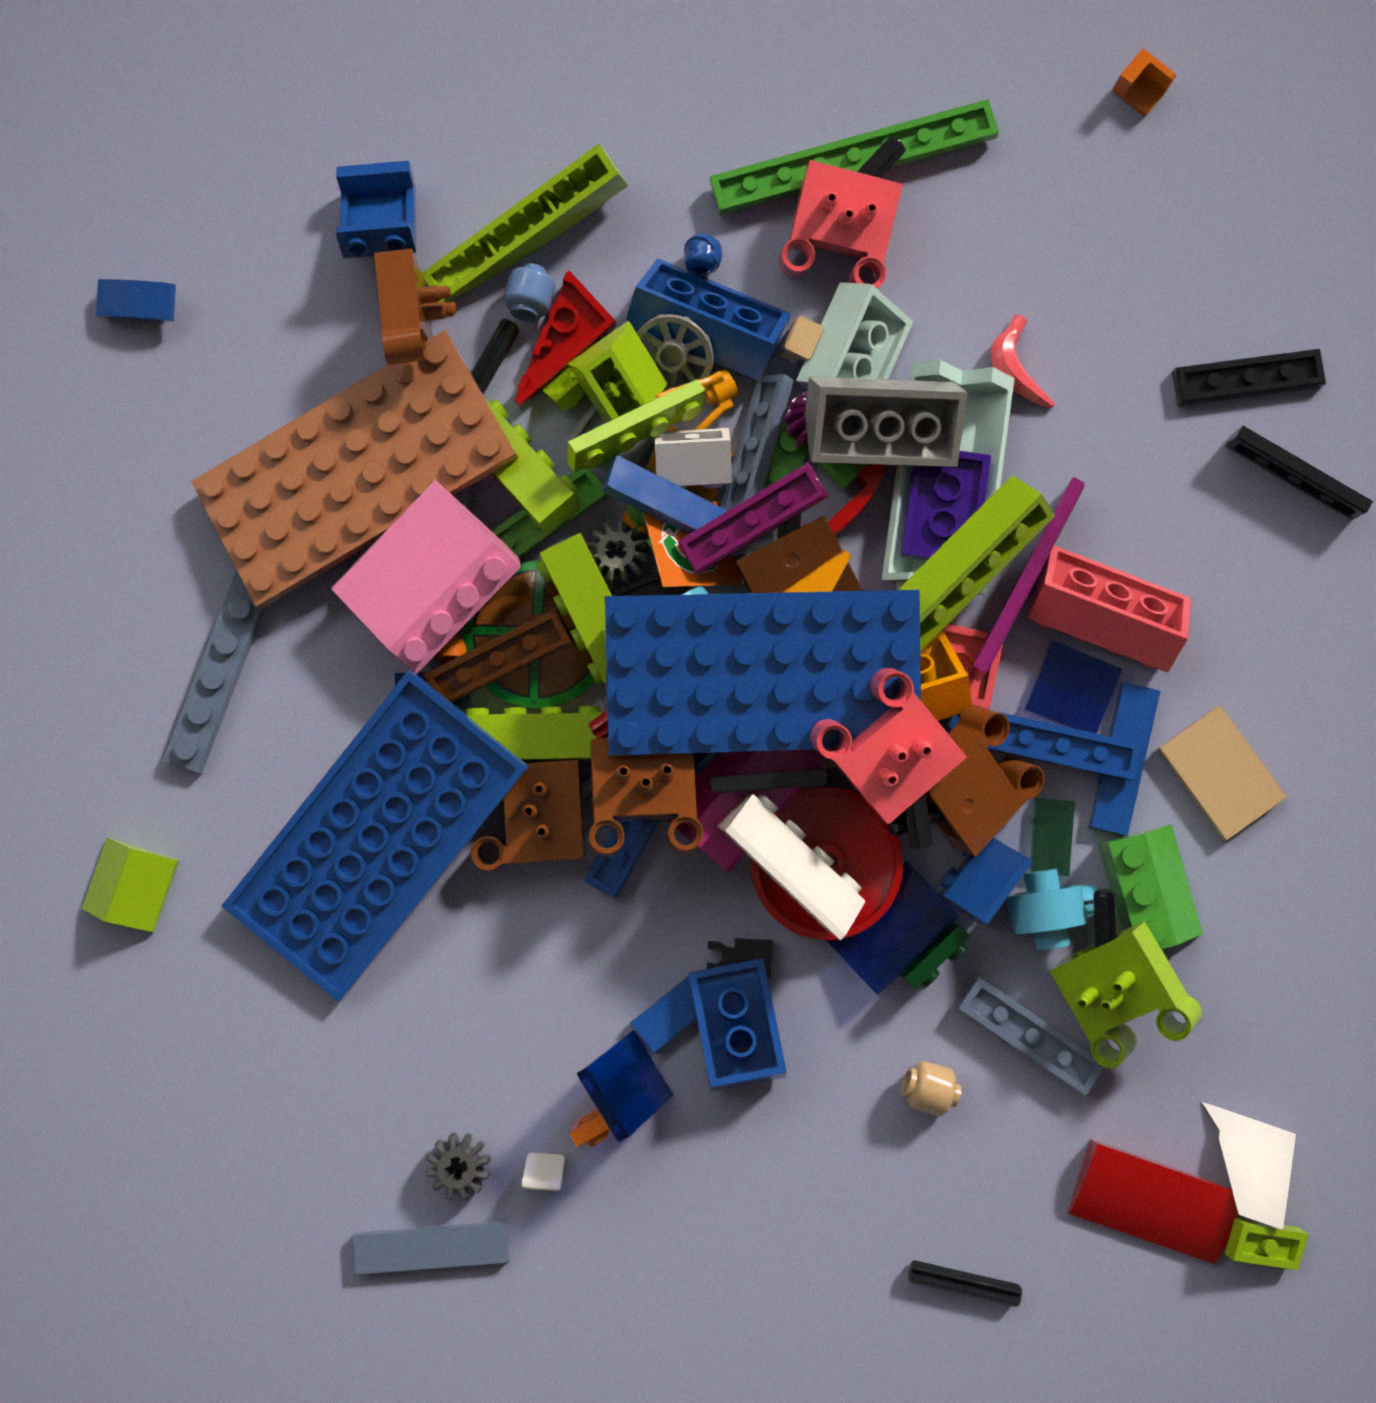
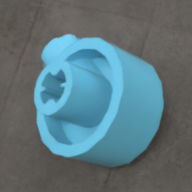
(1049, 909)

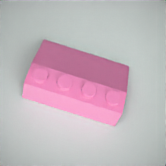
(426, 576)

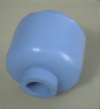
(529, 292)

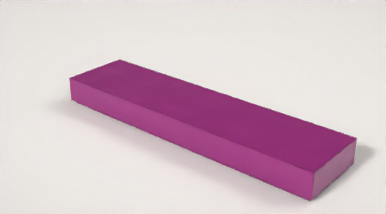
(753, 518)

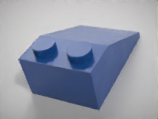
(737, 1025)

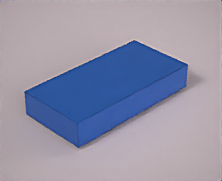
(666, 1016)

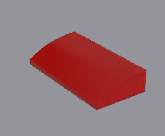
(1154, 1202)

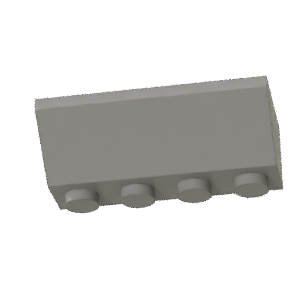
(884, 421)

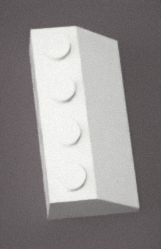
(792, 864)

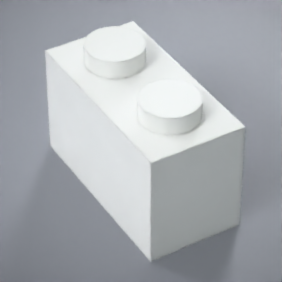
(694, 457)

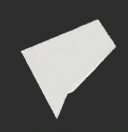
(1257, 1164)

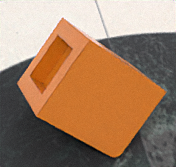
(1144, 82)

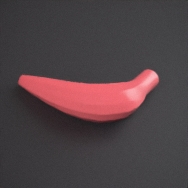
(1006, 360)

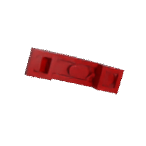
(868, 480)

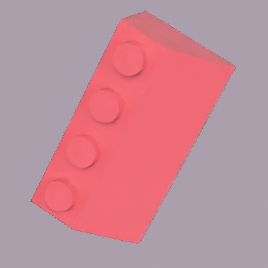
(1111, 609)

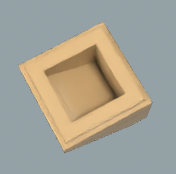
(801, 339)

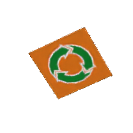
(675, 567)

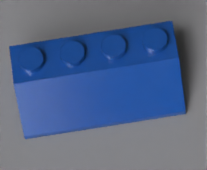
(740, 327)

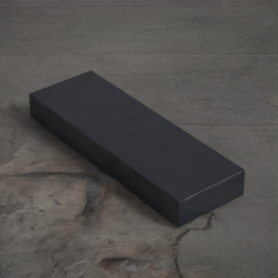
(766, 780)

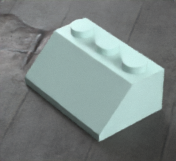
(858, 336)

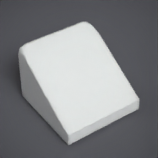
(543, 1172)

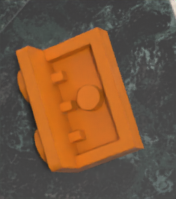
(589, 1129)

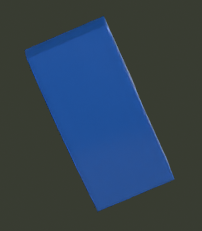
(135, 300)

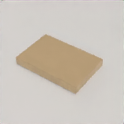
(1221, 773)

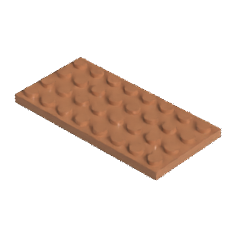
(351, 470)

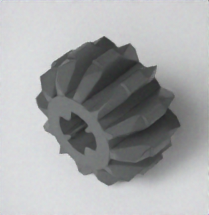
(450, 1178)

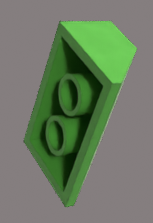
(1151, 885)

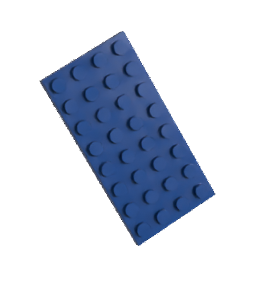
(752, 667)
(374, 835)

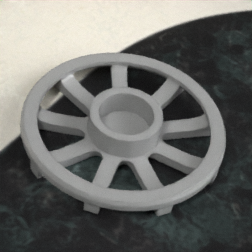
(673, 353)

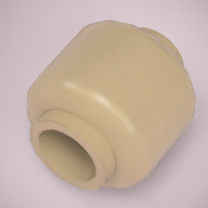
(930, 1088)

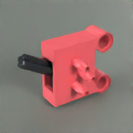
(846, 213)
(895, 757)

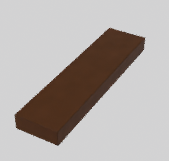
(500, 656)

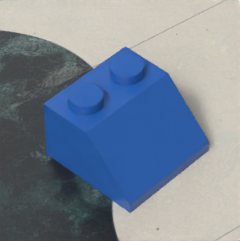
(984, 881)

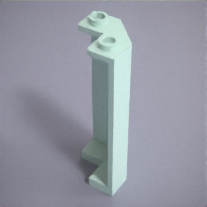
(983, 433)

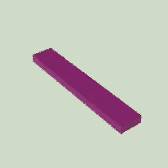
(1026, 580)

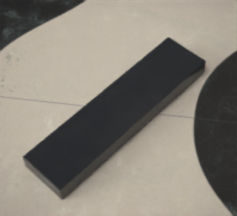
(1248, 377)
(1298, 473)

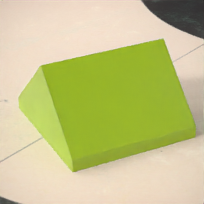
(129, 885)

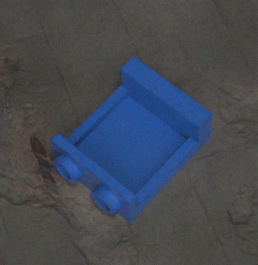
(376, 208)

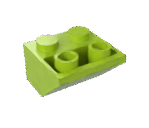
(618, 373)

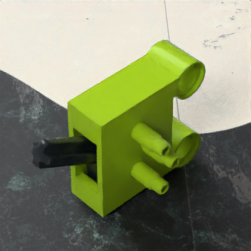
(1121, 981)

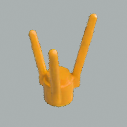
(719, 391)

